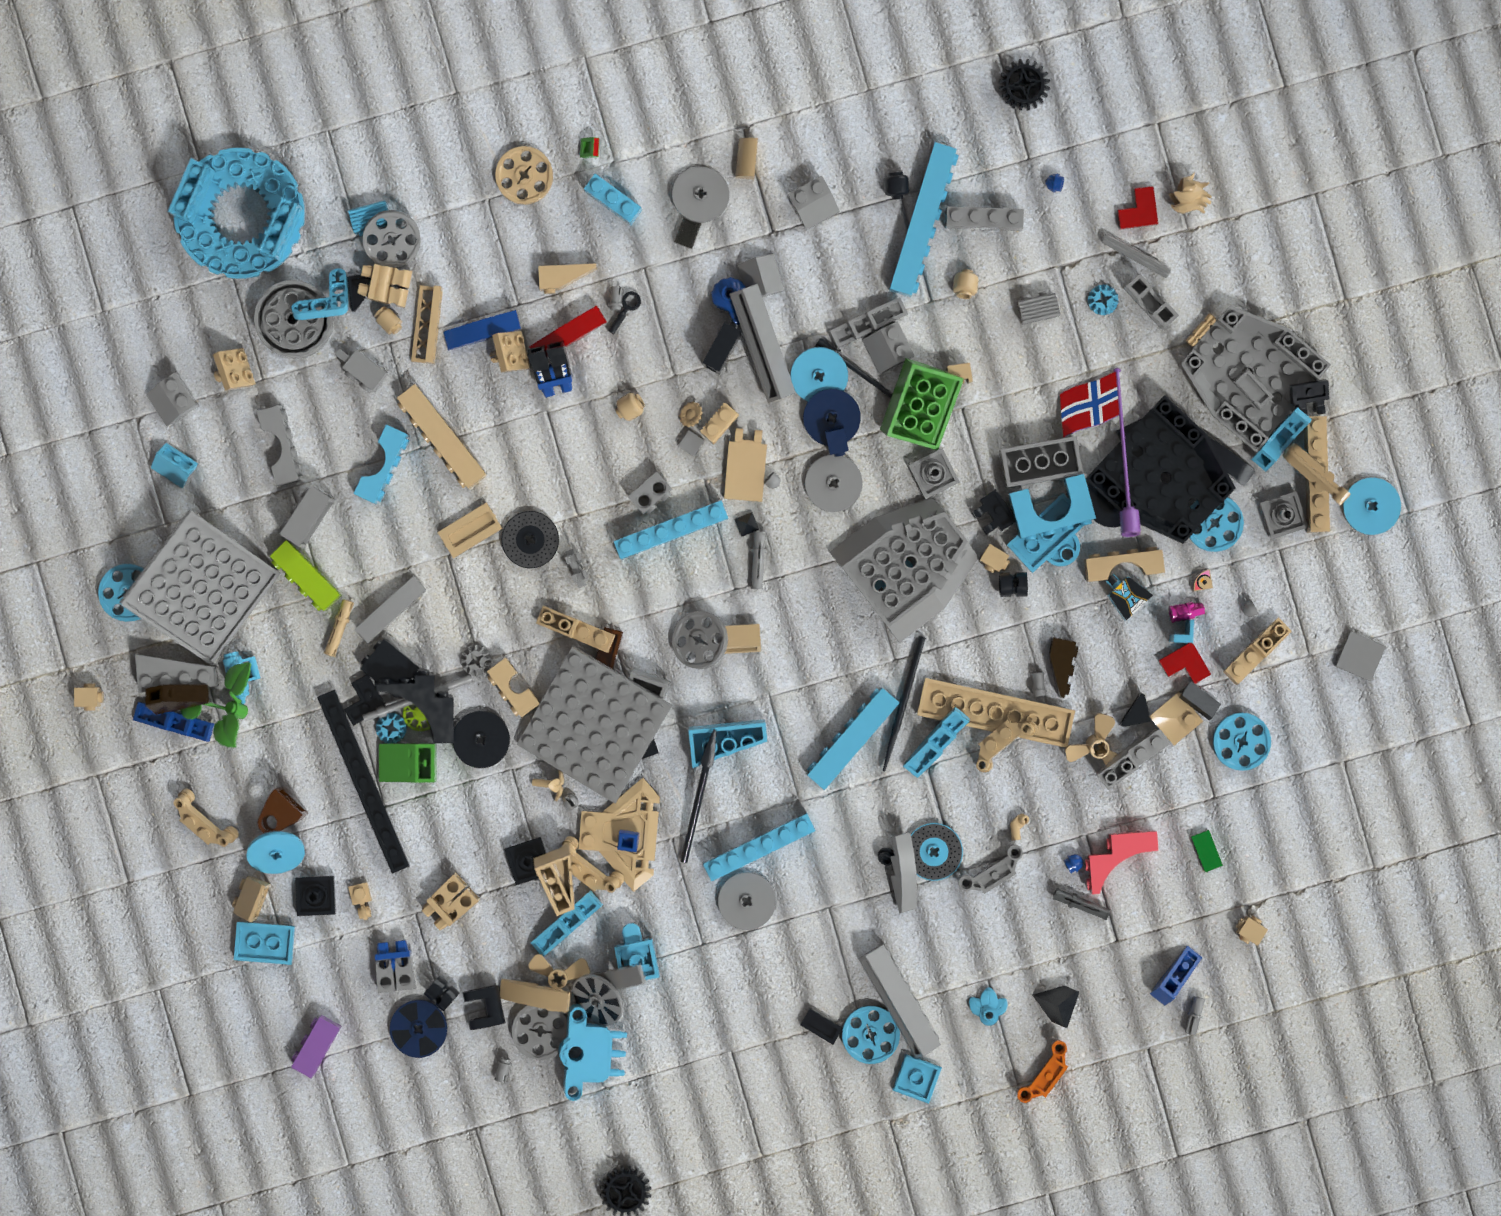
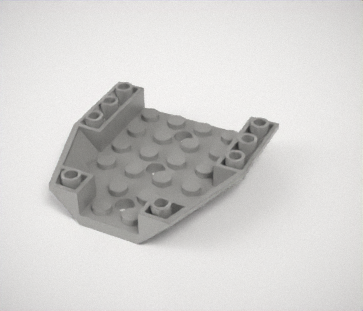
(1272, 355)
(880, 553)

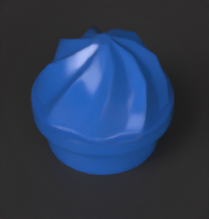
(1055, 183)
(1074, 863)

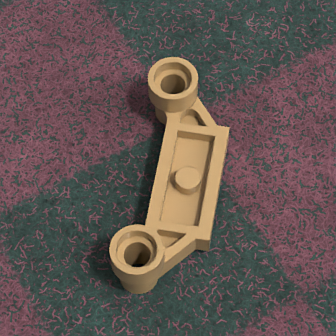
(999, 740)
(200, 824)
(588, 873)

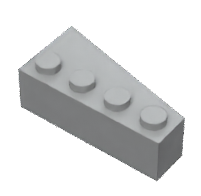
(160, 671)

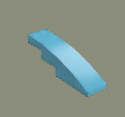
(936, 742)
(566, 923)

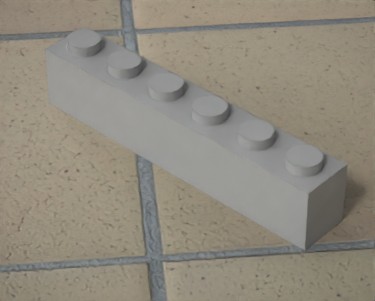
(762, 343)
(900, 1001)

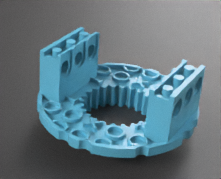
(206, 181)

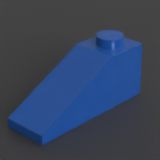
(1176, 976)

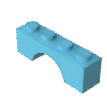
(372, 487)

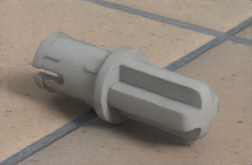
(1194, 1015)

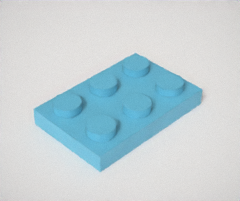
(264, 943)

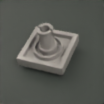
(933, 474)
(1283, 515)

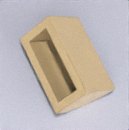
(746, 158)
(743, 638)

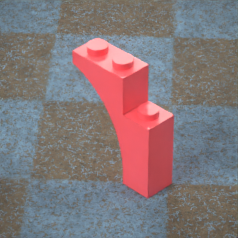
(1121, 847)

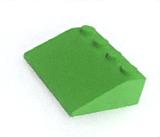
(921, 404)

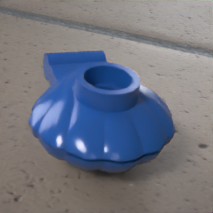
(721, 296)

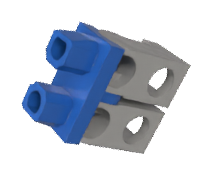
(394, 963)

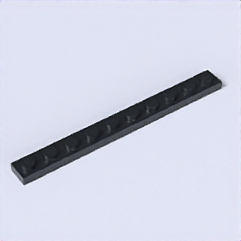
(363, 781)

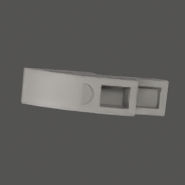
(1132, 757)

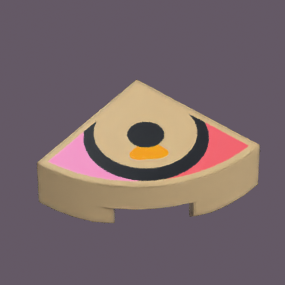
(1203, 581)

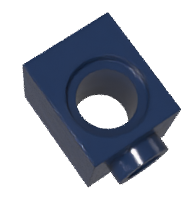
(837, 441)

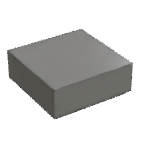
(691, 443)

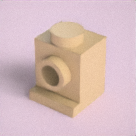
(961, 370)

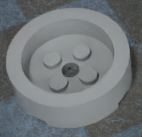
(288, 339)

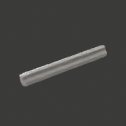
(1136, 255)

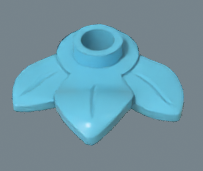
(988, 1004)

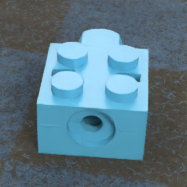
(637, 951)

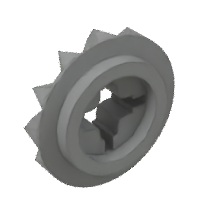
(485, 661)

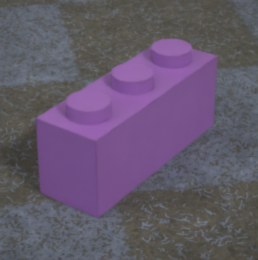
(315, 1046)

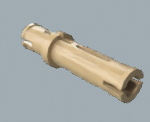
(340, 623)

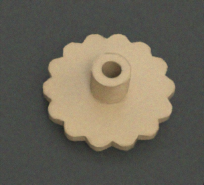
(690, 414)

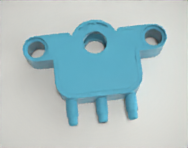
(596, 1053)

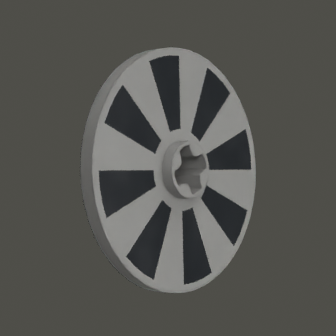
(598, 999)

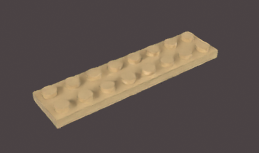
(991, 710)

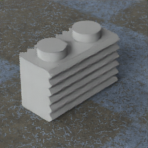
(1038, 308)

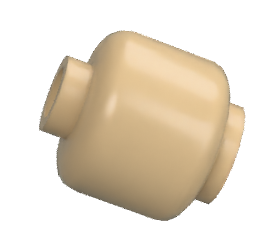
(965, 284)
(630, 406)

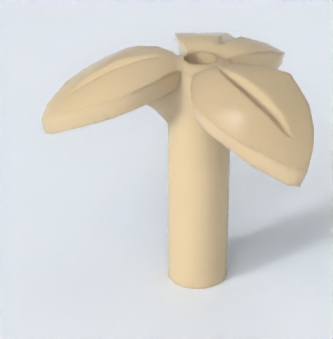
(554, 785)

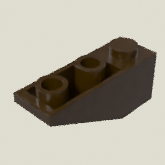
(1061, 658)
(175, 697)

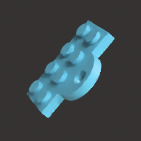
(1050, 547)

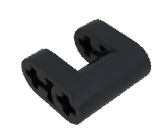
(492, 1004)

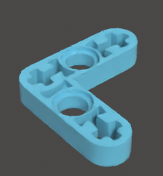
(330, 303)

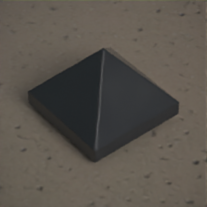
(747, 524)

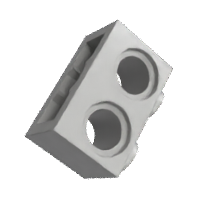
(647, 490)

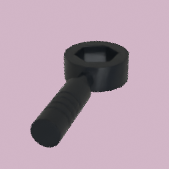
(621, 316)

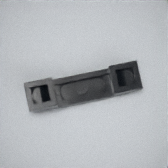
(1236, 467)

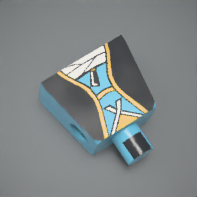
(1127, 595)

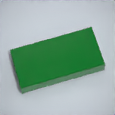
(1206, 851)

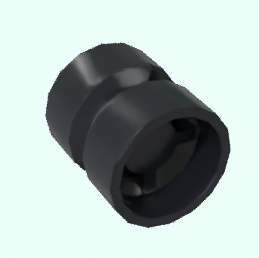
(1006, 584)
(441, 993)

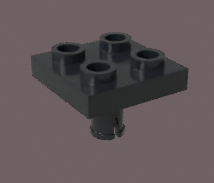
(521, 859)
(315, 895)

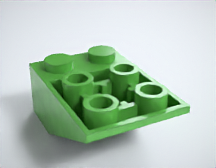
(408, 762)

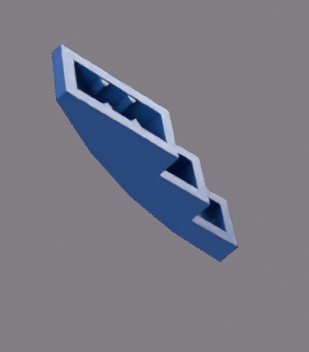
(481, 330)
(174, 722)

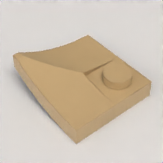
(1176, 719)

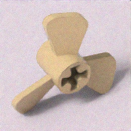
(1102, 726)
(576, 970)

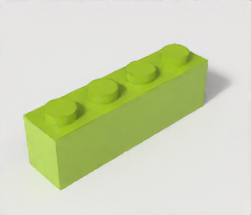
(305, 575)

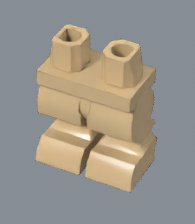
(379, 287)

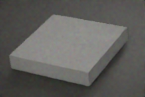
(1360, 656)

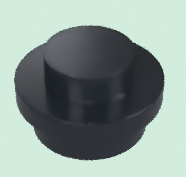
(884, 856)

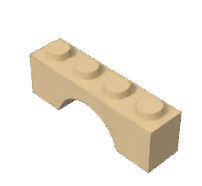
(1149, 562)

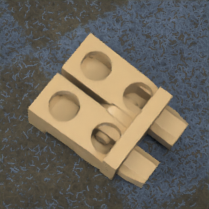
(444, 904)

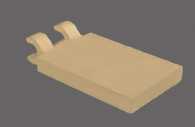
(745, 468)

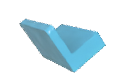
(173, 465)
(1189, 633)

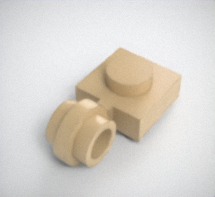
(359, 895)

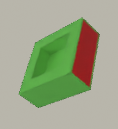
(589, 147)

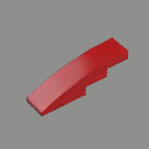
(574, 329)

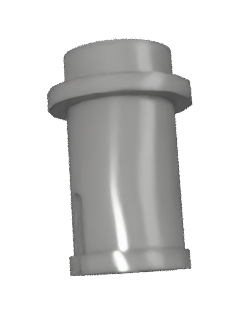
(616, 298)
(1038, 685)
(502, 1069)

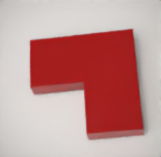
(1145, 212)
(1187, 658)

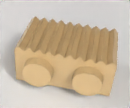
(719, 423)

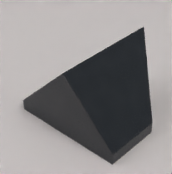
(1058, 1004)

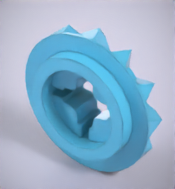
(1099, 308)
(395, 736)

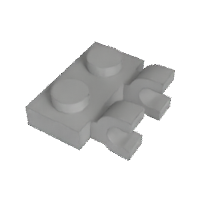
(578, 576)

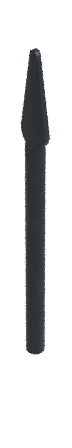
(904, 698)
(707, 761)

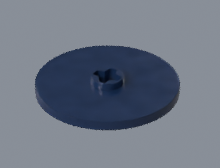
(837, 403)

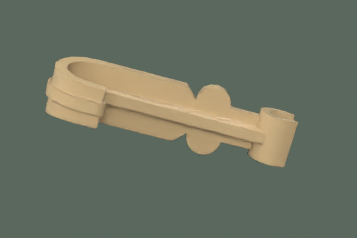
(1315, 473)

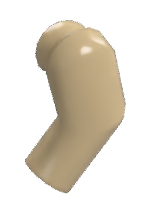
(1016, 824)

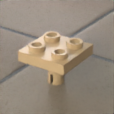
(510, 351)
(233, 369)

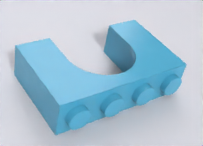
(1079, 510)

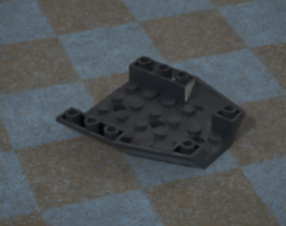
(1172, 446)

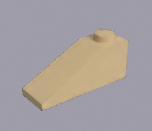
(560, 276)

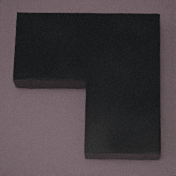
(368, 700)

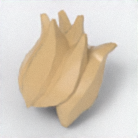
(1190, 196)

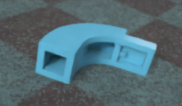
(1281, 438)

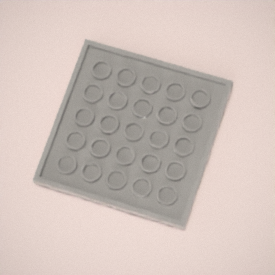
(200, 587)
(594, 724)

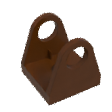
(281, 807)

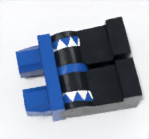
(552, 374)

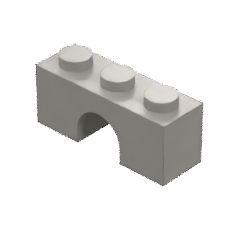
(1147, 299)

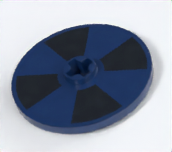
(418, 1044)

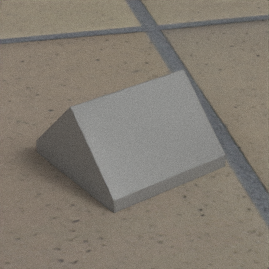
(762, 271)

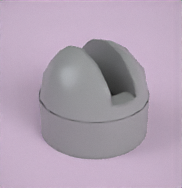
(772, 480)
(1249, 609)
(573, 798)

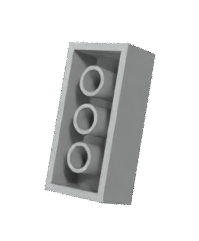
(1041, 462)

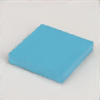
(917, 1078)

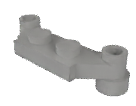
(995, 874)

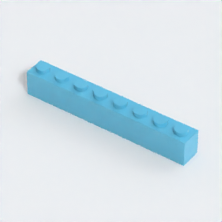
(923, 219)

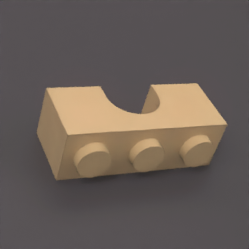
(501, 675)

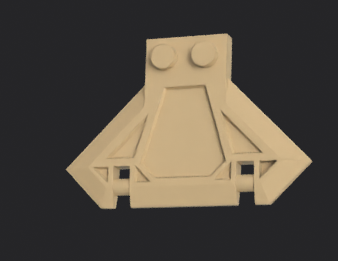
(601, 831)

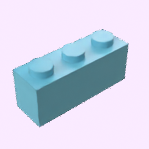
(612, 199)

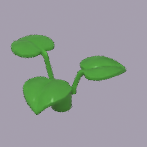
(226, 730)

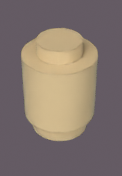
(388, 320)

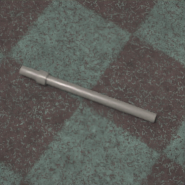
(382, 711)

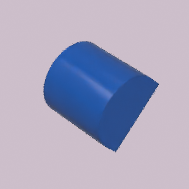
(628, 840)

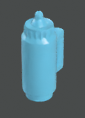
(233, 659)

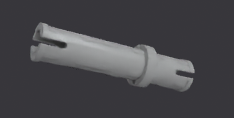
(758, 537)

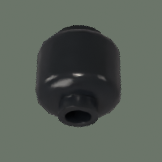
(896, 185)

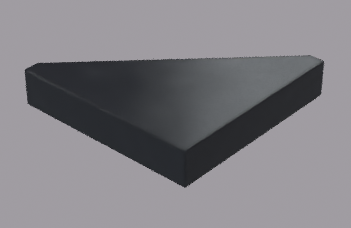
(353, 284)

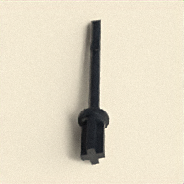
(822, 343)

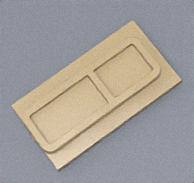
(470, 530)

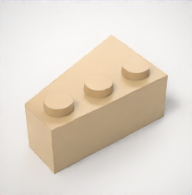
(556, 878)

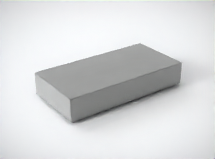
(1253, 389)

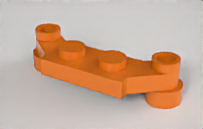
(1047, 1076)

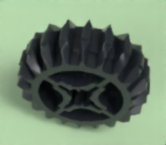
(1016, 87)
(617, 1187)

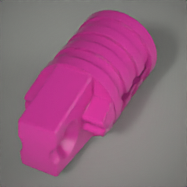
(1185, 611)

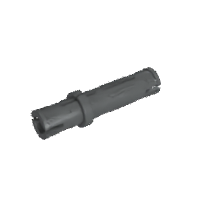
(1060, 895)

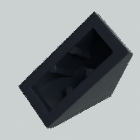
(1137, 713)

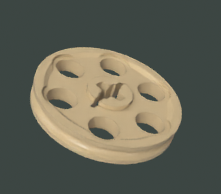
(522, 166)

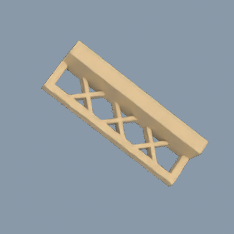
(433, 324)

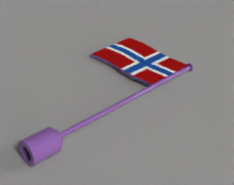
(1092, 406)

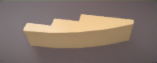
(534, 995)

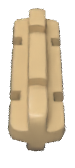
(1201, 329)

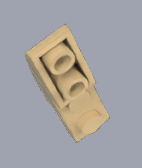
(575, 629)
(1257, 651)

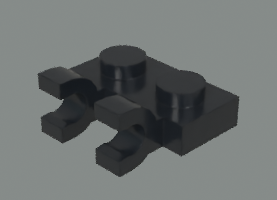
(1309, 392)
(997, 510)

